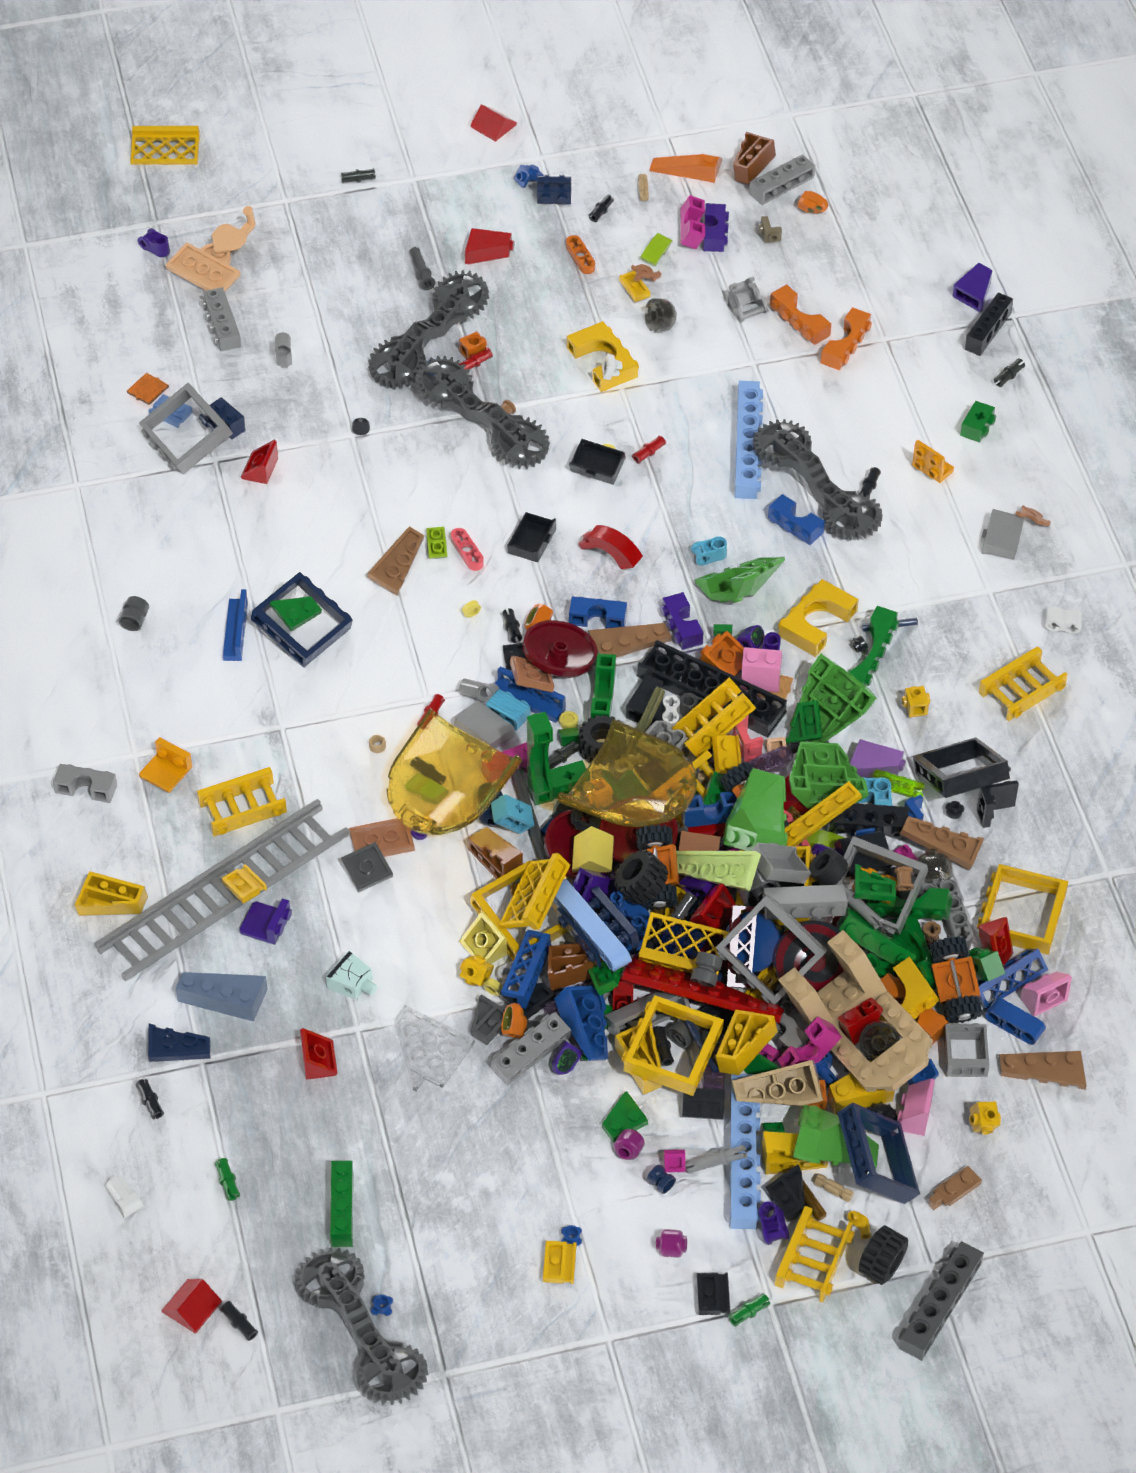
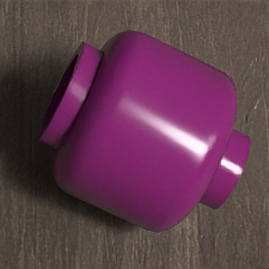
(629, 1144)
(671, 1243)

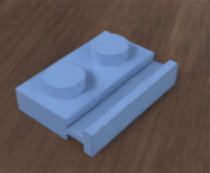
(177, 416)

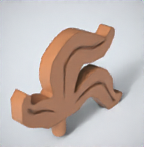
(645, 271)
(1033, 515)

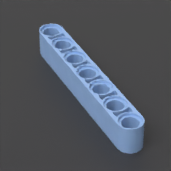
(592, 927)

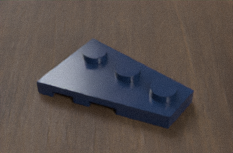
(174, 1046)

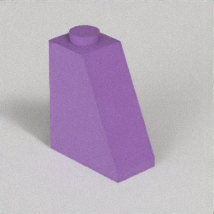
(873, 756)

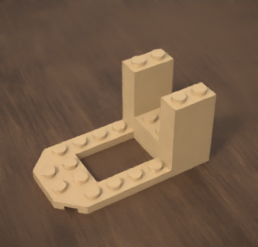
(847, 991)

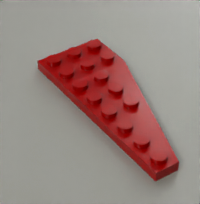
(679, 983)

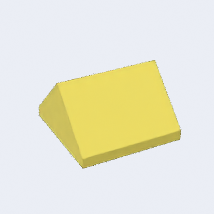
(593, 851)
(485, 939)

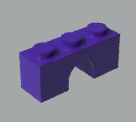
(715, 227)
(686, 633)

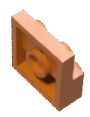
(724, 654)

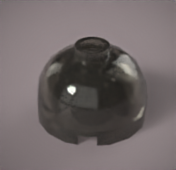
(660, 315)
(938, 865)
(877, 1038)

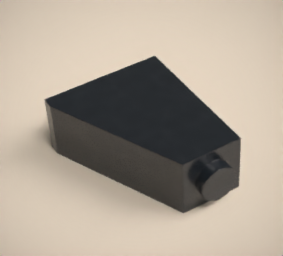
(640, 699)

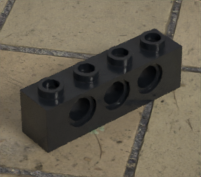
(989, 324)
(875, 814)

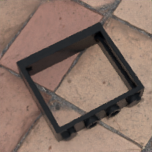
(929, 763)

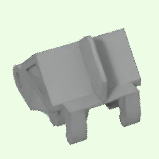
(742, 294)

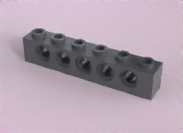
(919, 1344)

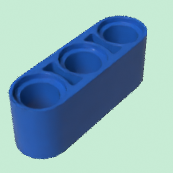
(1015, 1021)

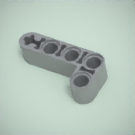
(957, 914)

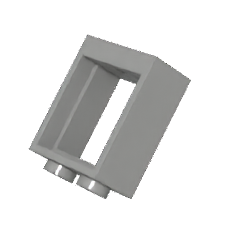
(966, 1067)

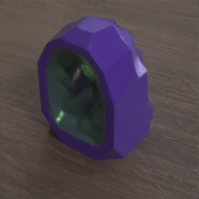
(751, 637)
(565, 1058)

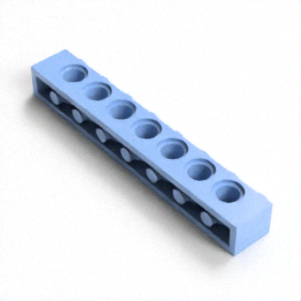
(747, 424)
(742, 1216)

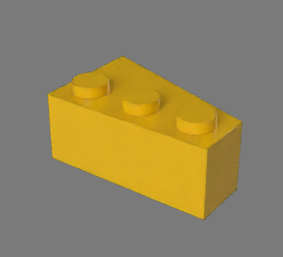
(110, 896)

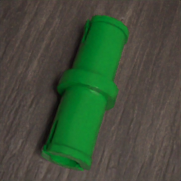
(227, 1179)
(749, 1309)

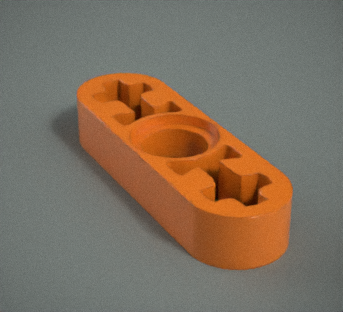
(580, 260)

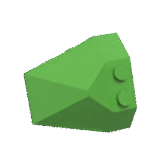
(740, 580)
(839, 696)
(821, 771)
(758, 812)
(823, 1139)

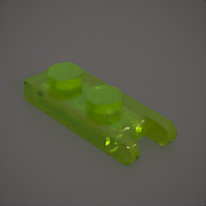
(901, 784)

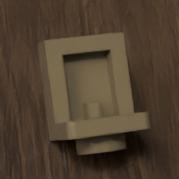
(769, 234)

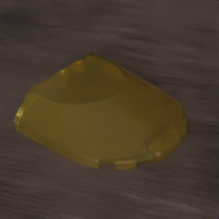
(445, 777)
(634, 780)

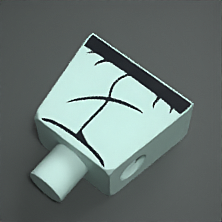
(351, 977)

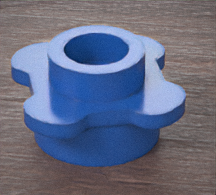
(571, 1230)
(382, 1300)

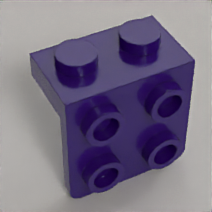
(266, 921)

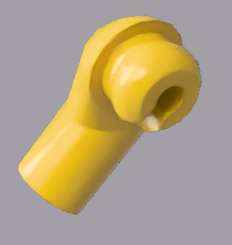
(861, 1222)

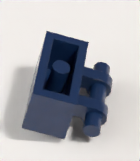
(553, 189)
(228, 414)

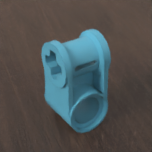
(711, 550)

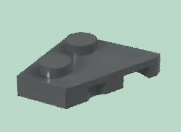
(487, 1020)

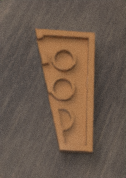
(396, 562)
(629, 639)
(958, 847)
(1056, 1067)

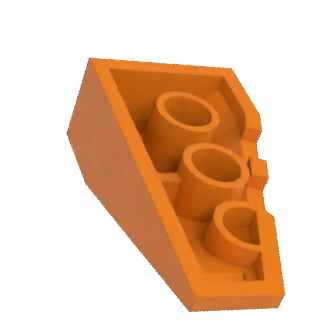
(695, 166)

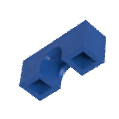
(806, 528)
(584, 609)
(700, 814)

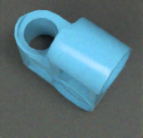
(879, 791)

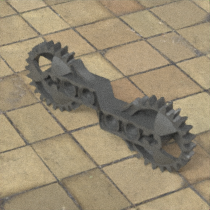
(451, 294)
(510, 444)
(837, 503)
(379, 1355)

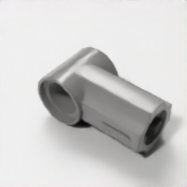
(283, 349)
(477, 689)

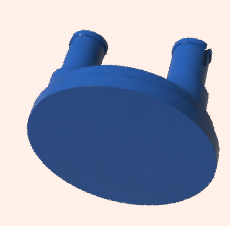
(635, 915)
(766, 938)

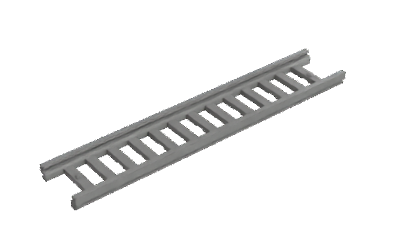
(211, 877)

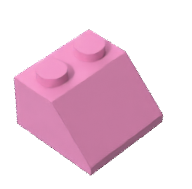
(762, 668)
(1046, 992)
(916, 1107)

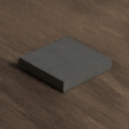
(366, 867)

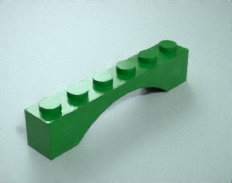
(881, 627)
(538, 740)

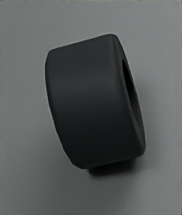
(828, 867)

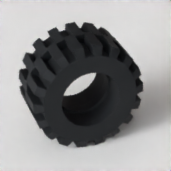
(593, 730)
(641, 877)
(883, 1255)

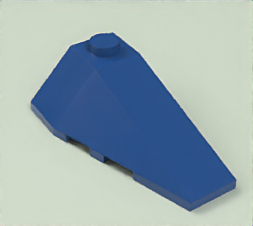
(584, 1014)

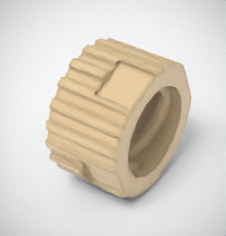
(377, 748)

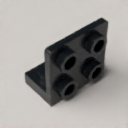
(995, 797)

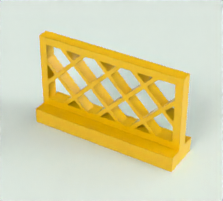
(165, 135)
(540, 900)
(674, 961)

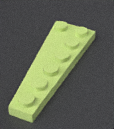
(726, 867)

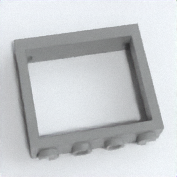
(199, 450)
(894, 859)
(788, 920)

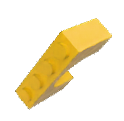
(601, 338)
(821, 597)
(918, 991)

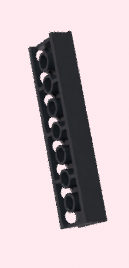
(683, 678)

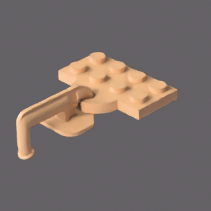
(210, 265)

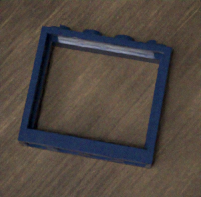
(286, 641)
(854, 1121)

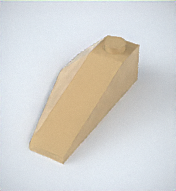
(786, 1085)

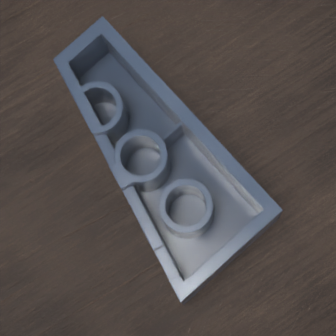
(223, 993)

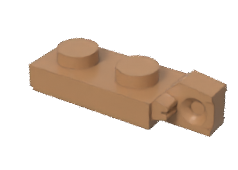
(955, 1188)

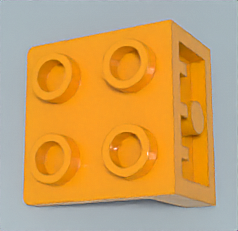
(931, 462)
(167, 766)

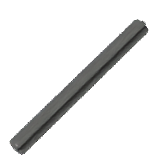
(535, 831)

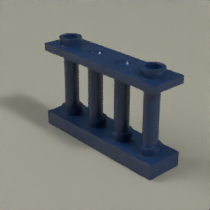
(608, 912)

